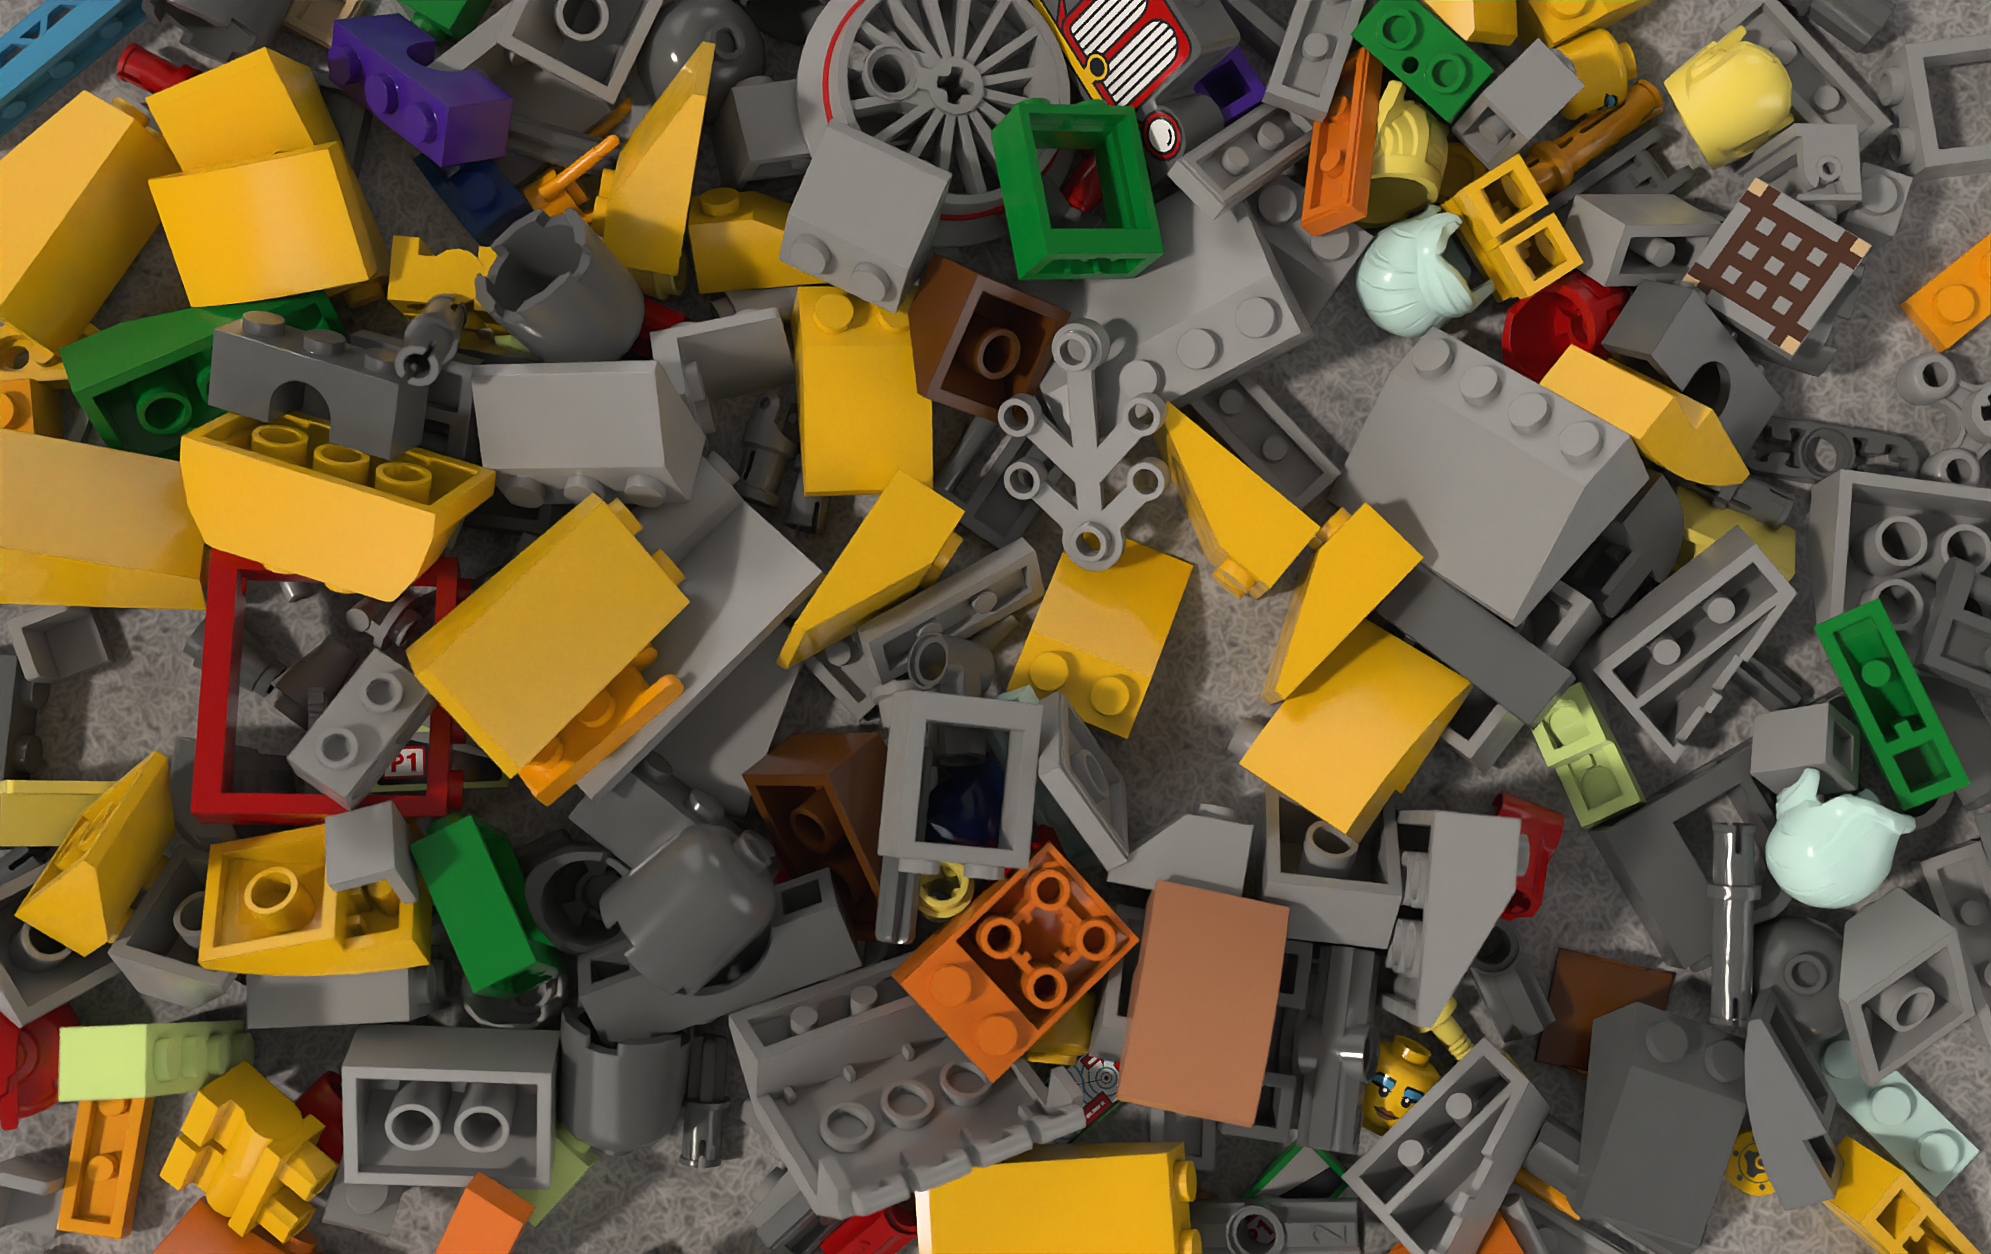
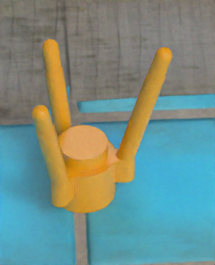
(559, 186)

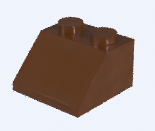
(979, 338)

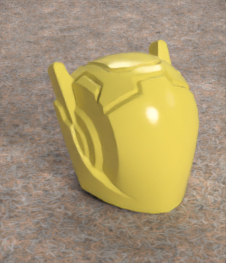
(1731, 97)
(1406, 159)

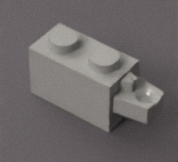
(1518, 104)
(1638, 236)

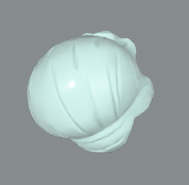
(1417, 275)
(1833, 849)

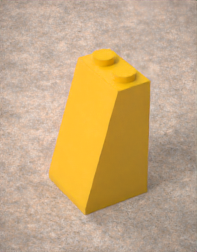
(257, 109)
(75, 215)
(96, 528)
(548, 631)
(1067, 1203)

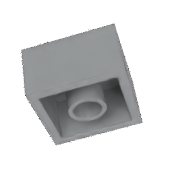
(1329, 882)

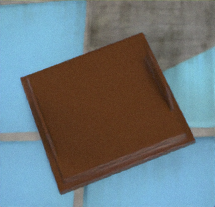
(1587, 989)

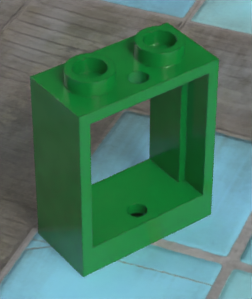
(1409, 36)
(1115, 138)
(484, 907)

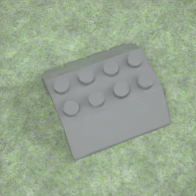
(880, 1099)

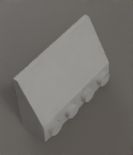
(1185, 321)
(1487, 473)
(1889, 543)
(1454, 888)

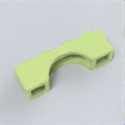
(148, 1058)

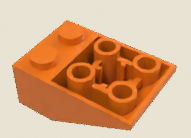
(1015, 960)

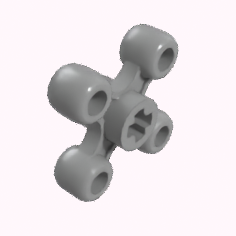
(1963, 408)

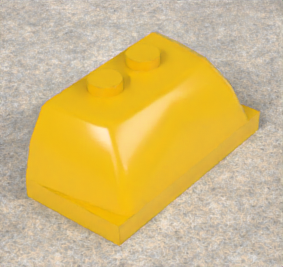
(324, 508)

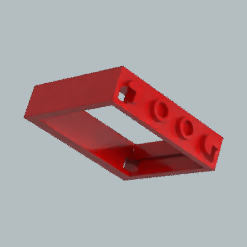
(218, 711)

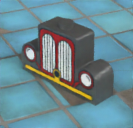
(1147, 59)

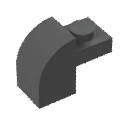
(1633, 546)

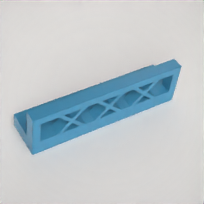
(59, 51)

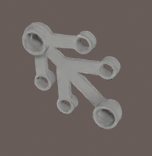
(1084, 457)

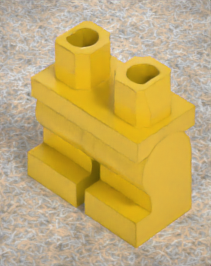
(1504, 236)
(420, 275)
(251, 1154)

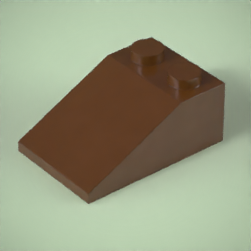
(825, 811)

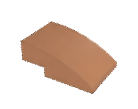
(1202, 1003)

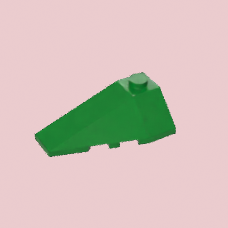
(151, 374)

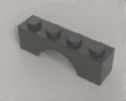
(802, 944)

